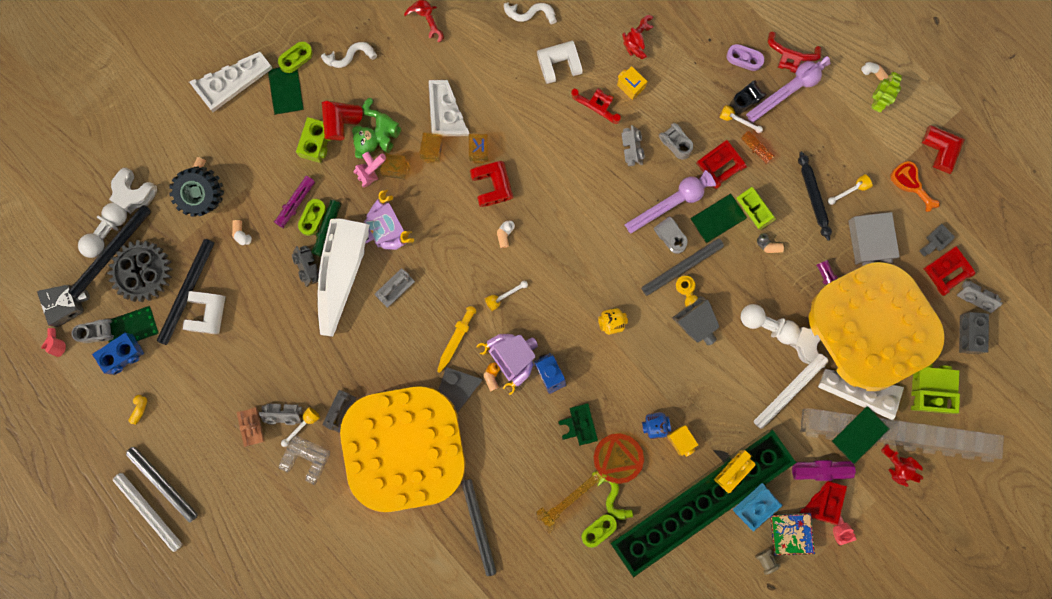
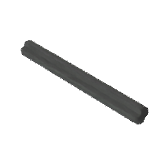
(682, 267)
(161, 484)
(479, 528)

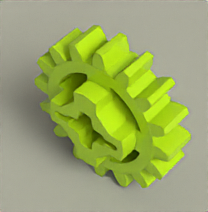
(886, 92)

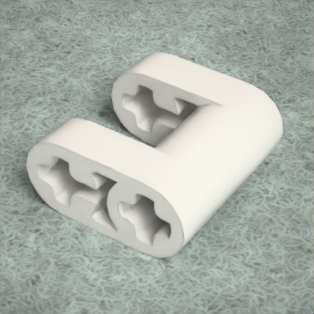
(559, 53)
(212, 316)

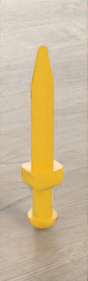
(461, 328)

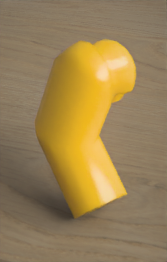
(138, 411)

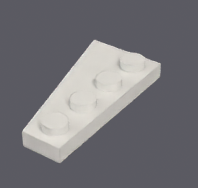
(225, 84)
(881, 402)

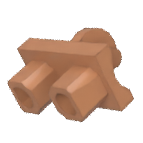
(250, 427)

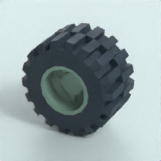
(196, 191)

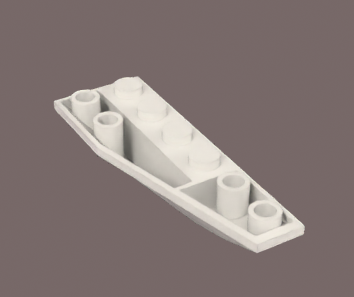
(338, 270)

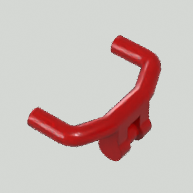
(791, 54)
(592, 104)

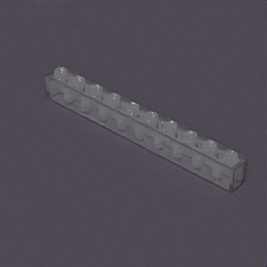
(911, 435)

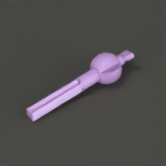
(807, 75)
(689, 189)

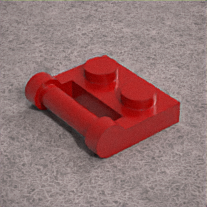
(718, 158)
(946, 265)

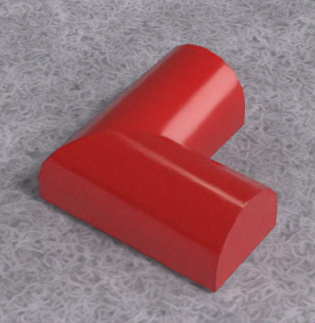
(335, 116)
(948, 146)

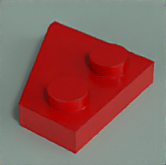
(827, 503)

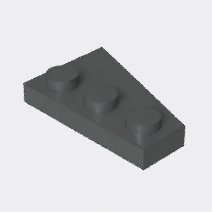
(458, 387)

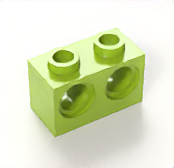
(309, 139)
(756, 208)

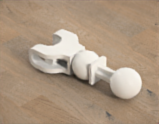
(115, 213)
(786, 331)

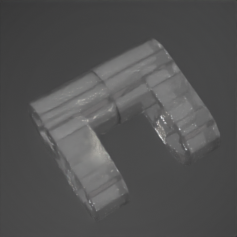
(308, 451)

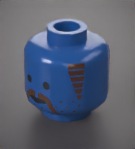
(656, 425)

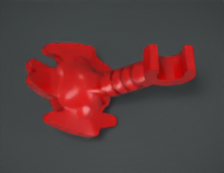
(425, 9)
(634, 39)
(904, 467)

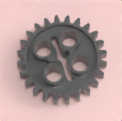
(123, 277)

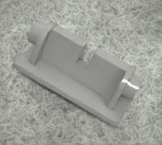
(635, 152)
(394, 287)
(986, 300)
(272, 414)

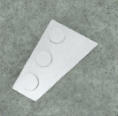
(444, 112)

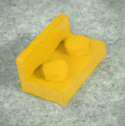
(735, 471)

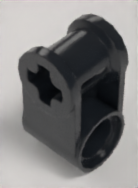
(749, 96)

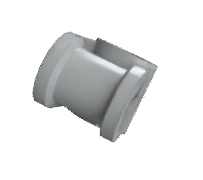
(674, 138)
(669, 232)
(96, 331)

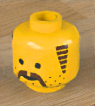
(612, 321)

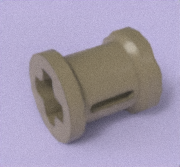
(767, 561)

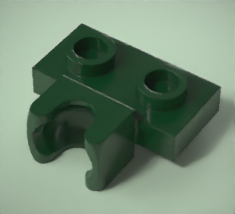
(580, 425)

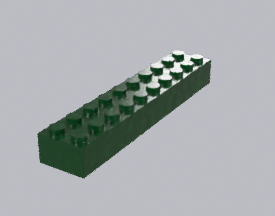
(698, 506)

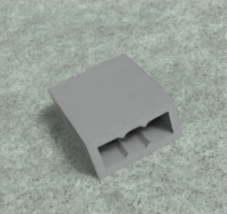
(873, 238)

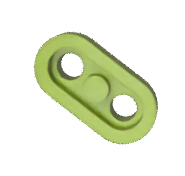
(293, 55)
(311, 217)
(599, 531)

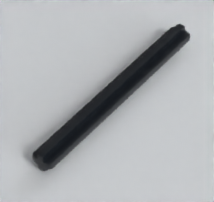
(105, 256)
(182, 297)

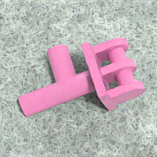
(366, 171)

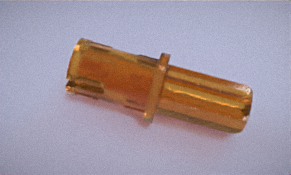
(757, 147)

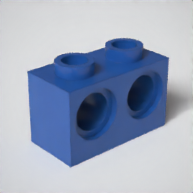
(117, 350)

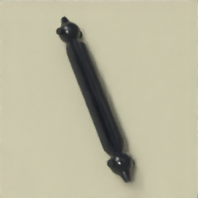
(815, 196)

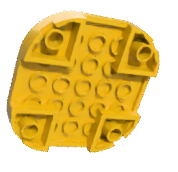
(876, 326)
(402, 449)

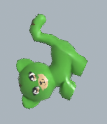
(367, 139)

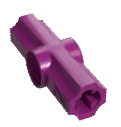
(823, 470)

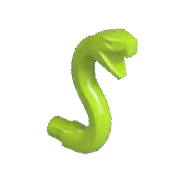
(617, 514)

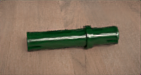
(331, 213)

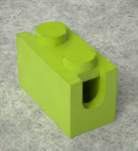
(936, 379)
(935, 402)

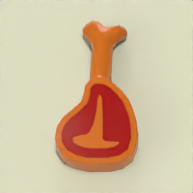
(906, 178)

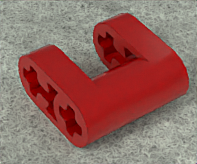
(500, 181)

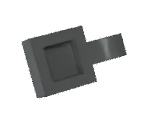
(938, 239)

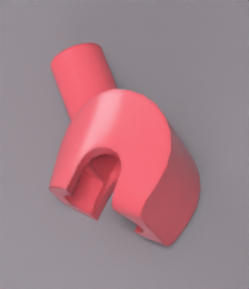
(52, 344)
(843, 533)

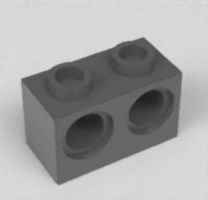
(974, 333)

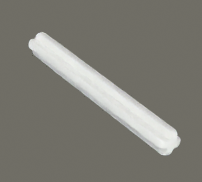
(790, 391)
(147, 512)

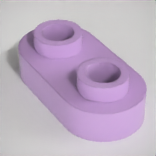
(745, 55)

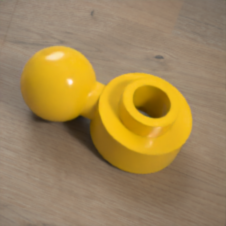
(690, 298)

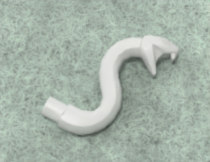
(548, 10)
(330, 59)

